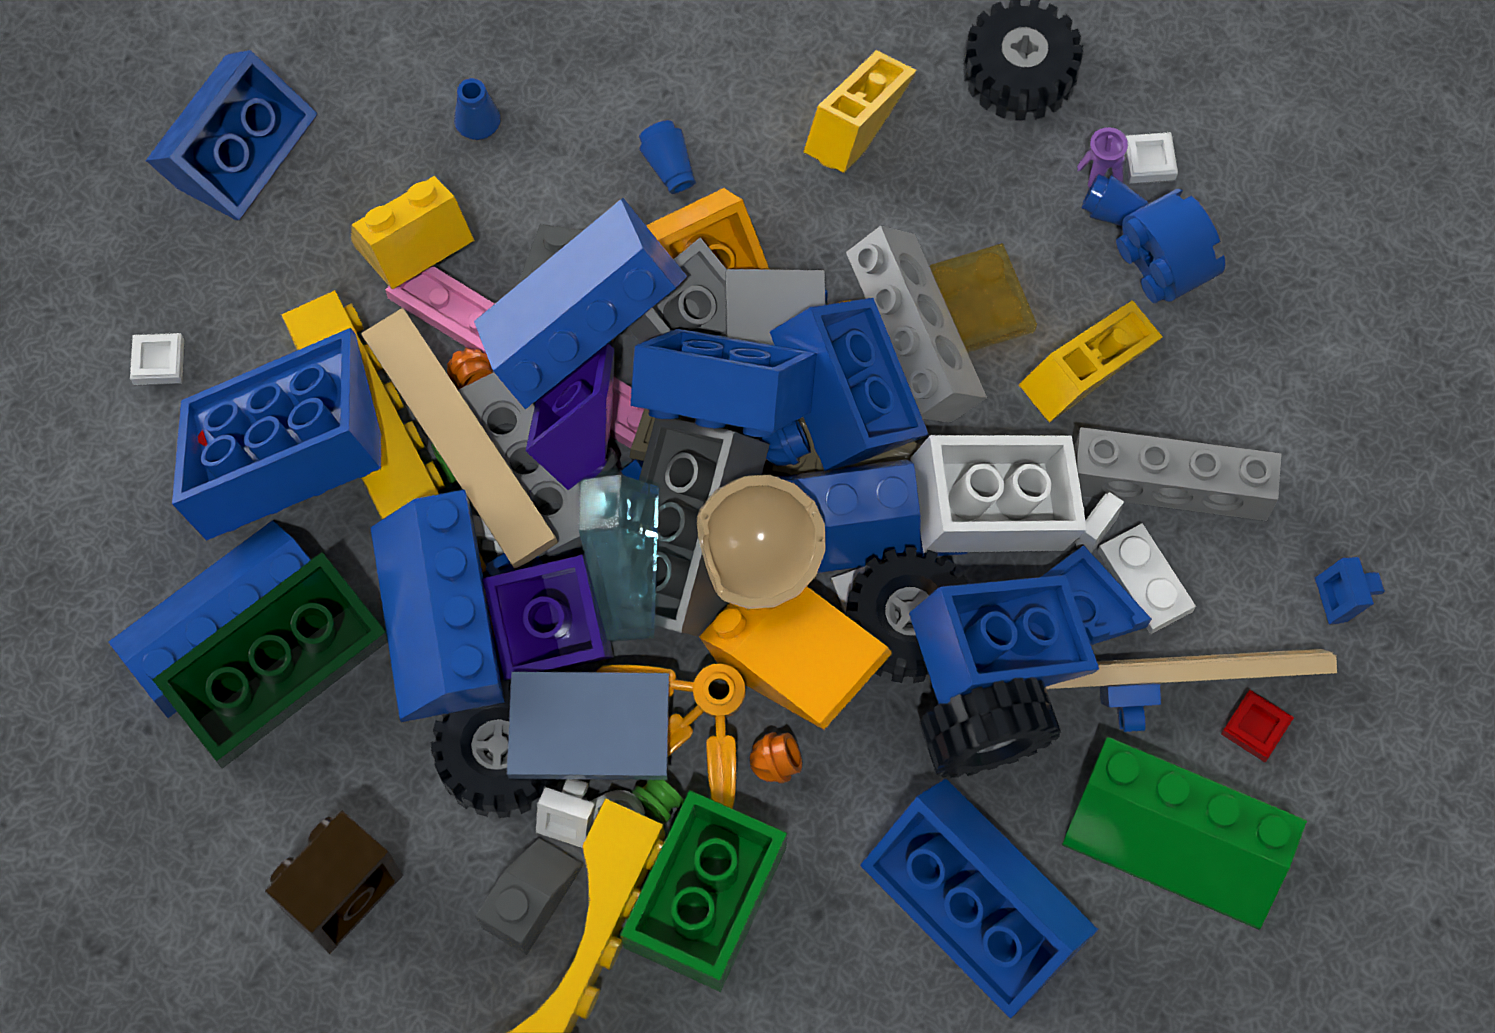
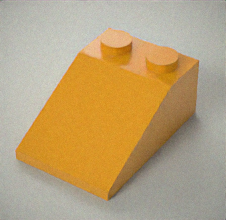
(797, 654)

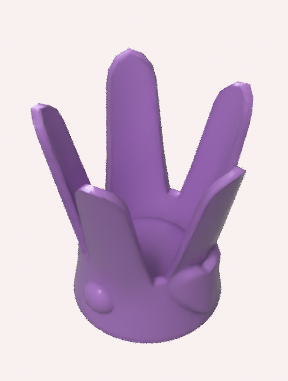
(1106, 152)

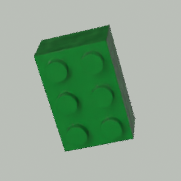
(704, 890)

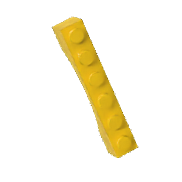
(618, 858)

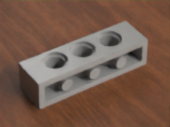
(918, 323)
(496, 405)
(1178, 473)

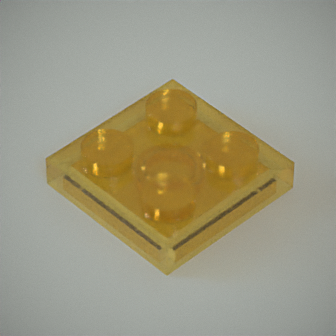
(984, 297)

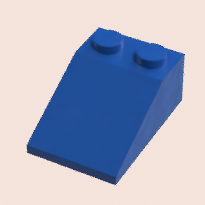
(1001, 634)

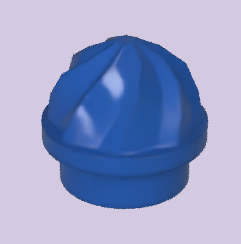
(787, 445)

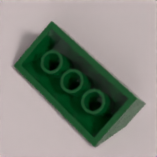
(271, 660)

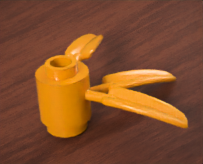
(720, 748)

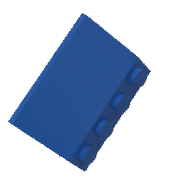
(276, 436)

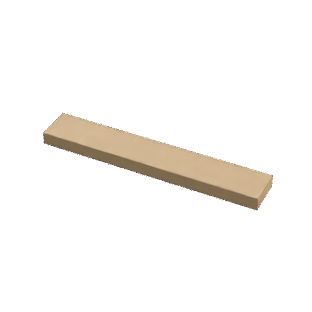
(459, 439)
(1207, 668)

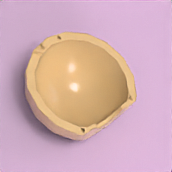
(760, 541)

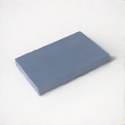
(588, 726)

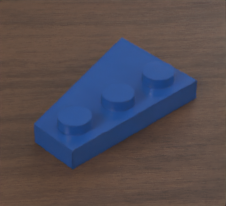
(1101, 600)

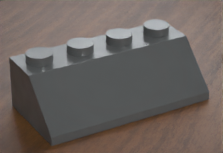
(688, 468)

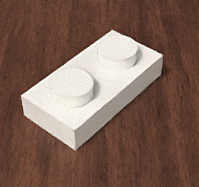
(1146, 577)

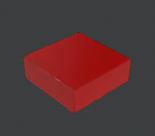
(1257, 726)

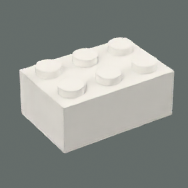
(998, 493)

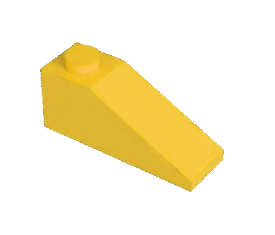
(856, 111)
(1089, 360)

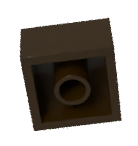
(334, 880)

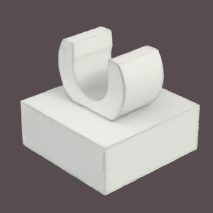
(565, 813)

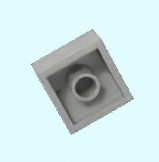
(695, 303)

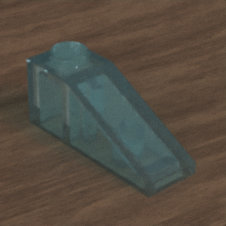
(621, 552)

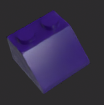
(574, 421)
(546, 617)

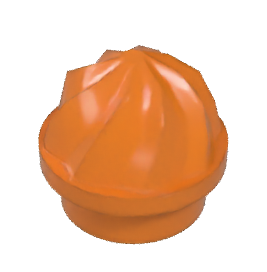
(468, 367)
(776, 758)

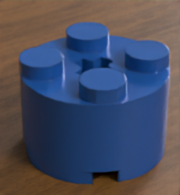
(1171, 246)

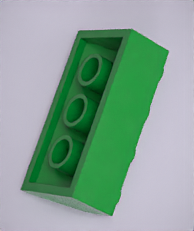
(1184, 833)

